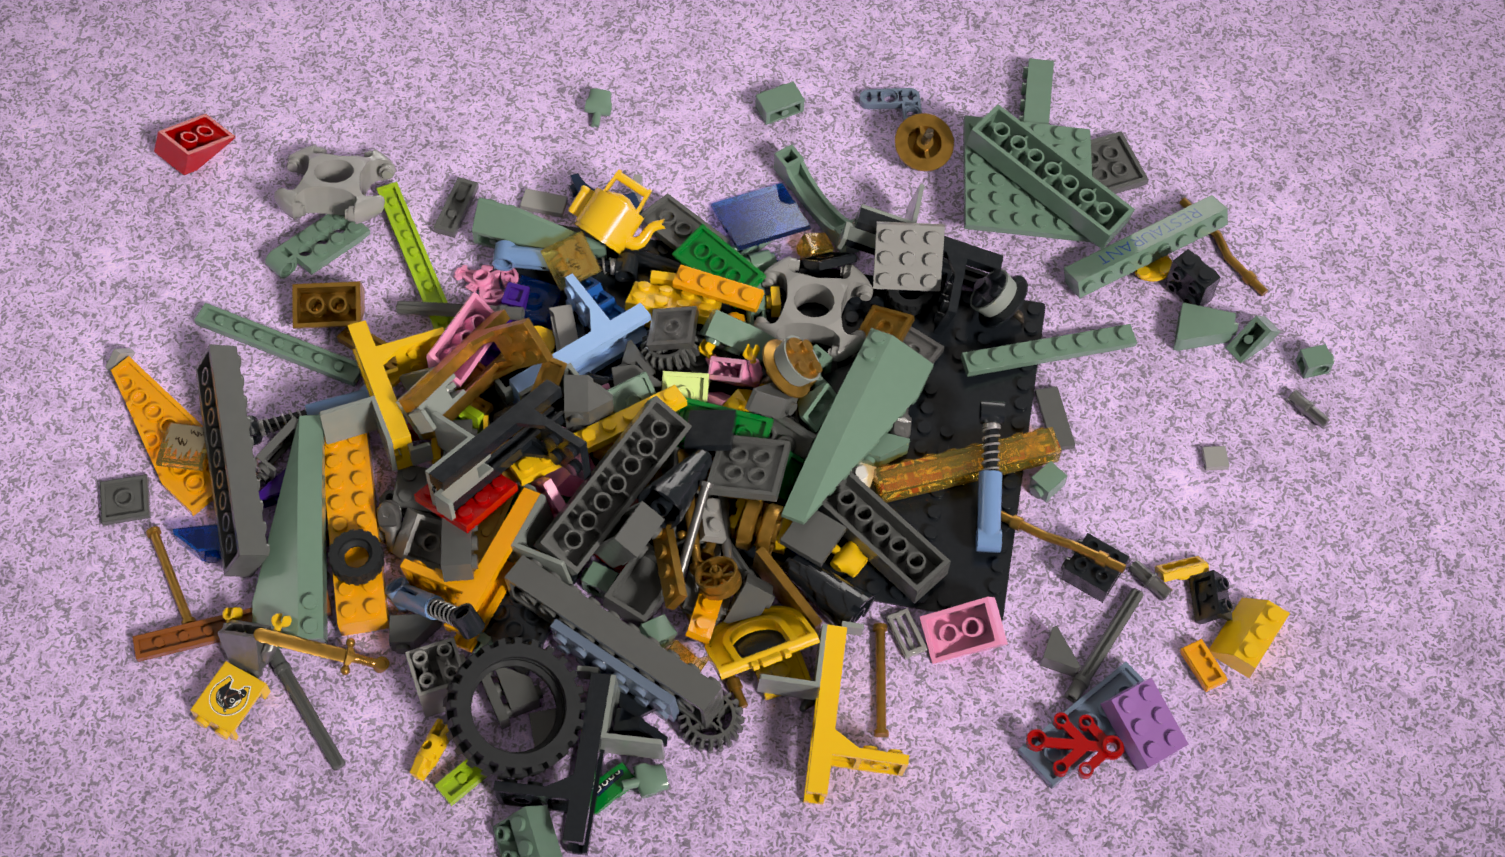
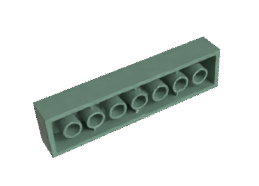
(1050, 176)

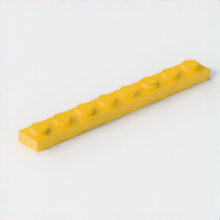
(596, 435)

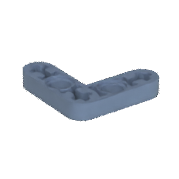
(905, 104)

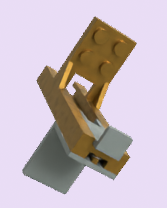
(431, 388)

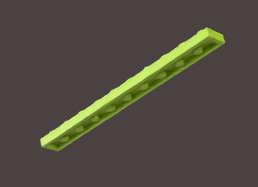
(413, 250)

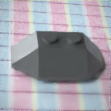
(585, 402)

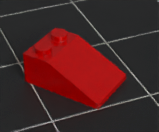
(192, 143)

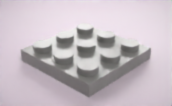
(908, 256)

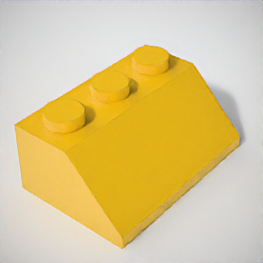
(1248, 634)

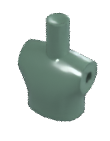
(598, 104)
(648, 780)

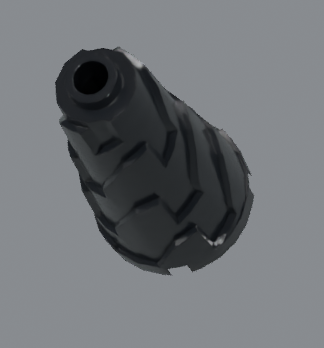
(676, 488)
(830, 593)

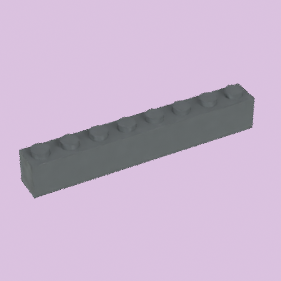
(457, 546)

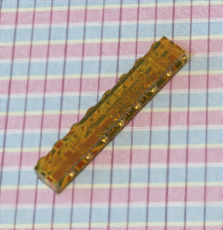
(963, 465)

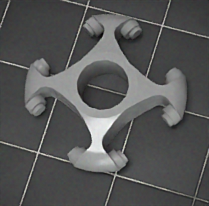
(335, 184)
(829, 292)

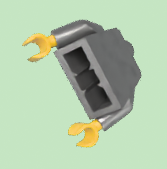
(239, 641)

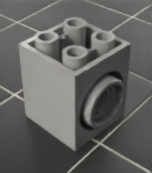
(432, 671)

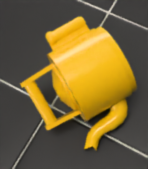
(612, 216)

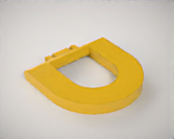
(783, 619)

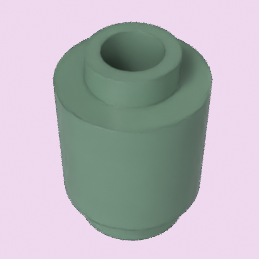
(762, 259)

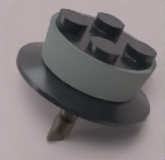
(999, 298)

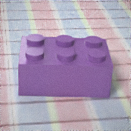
(1144, 724)

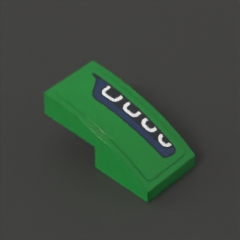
(609, 786)

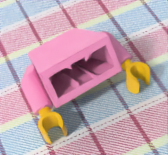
(733, 371)

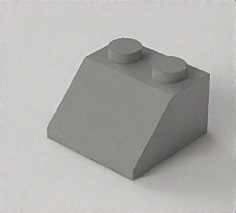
(420, 538)

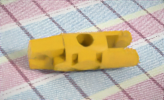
(430, 750)

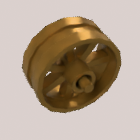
(717, 572)

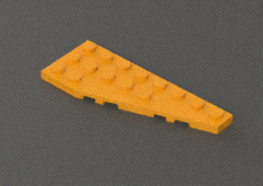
(152, 413)

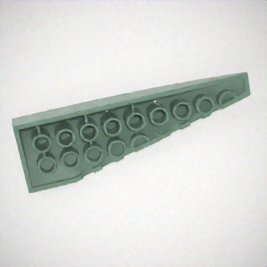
(872, 397)
(296, 569)

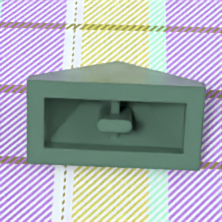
(816, 405)

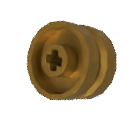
(759, 527)

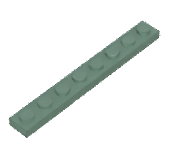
(278, 344)
(1048, 350)

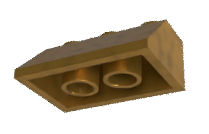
(327, 304)

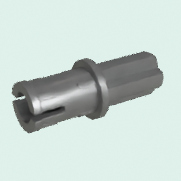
(1308, 408)
(1150, 580)

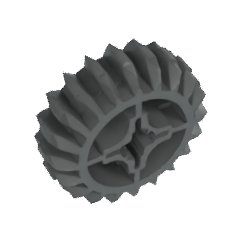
(670, 359)
(721, 737)

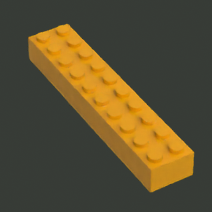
(350, 506)

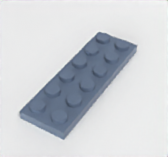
(628, 679)
(1043, 760)

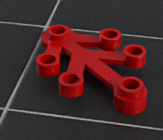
(1078, 744)

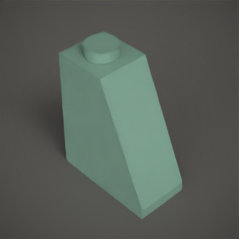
(1203, 327)

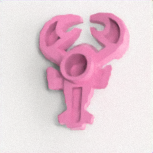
(486, 282)

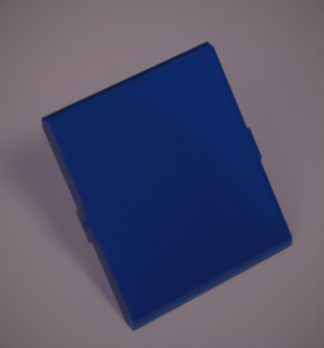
(760, 216)

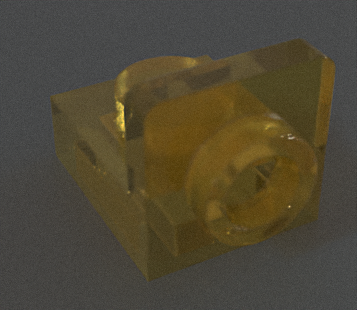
(813, 244)

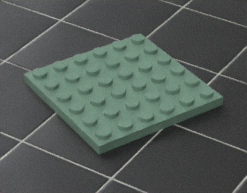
(1001, 205)

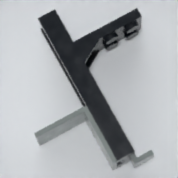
(958, 254)
(469, 459)
(579, 792)

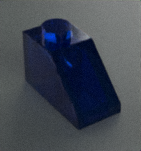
(200, 541)

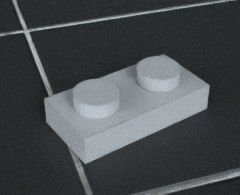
(712, 523)

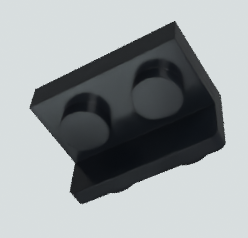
(1210, 597)
(630, 725)

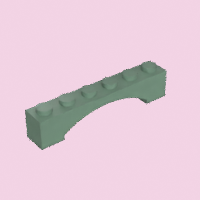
(794, 172)

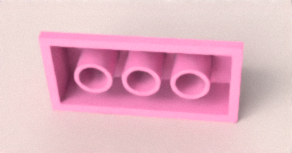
(466, 321)

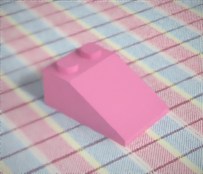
(963, 630)

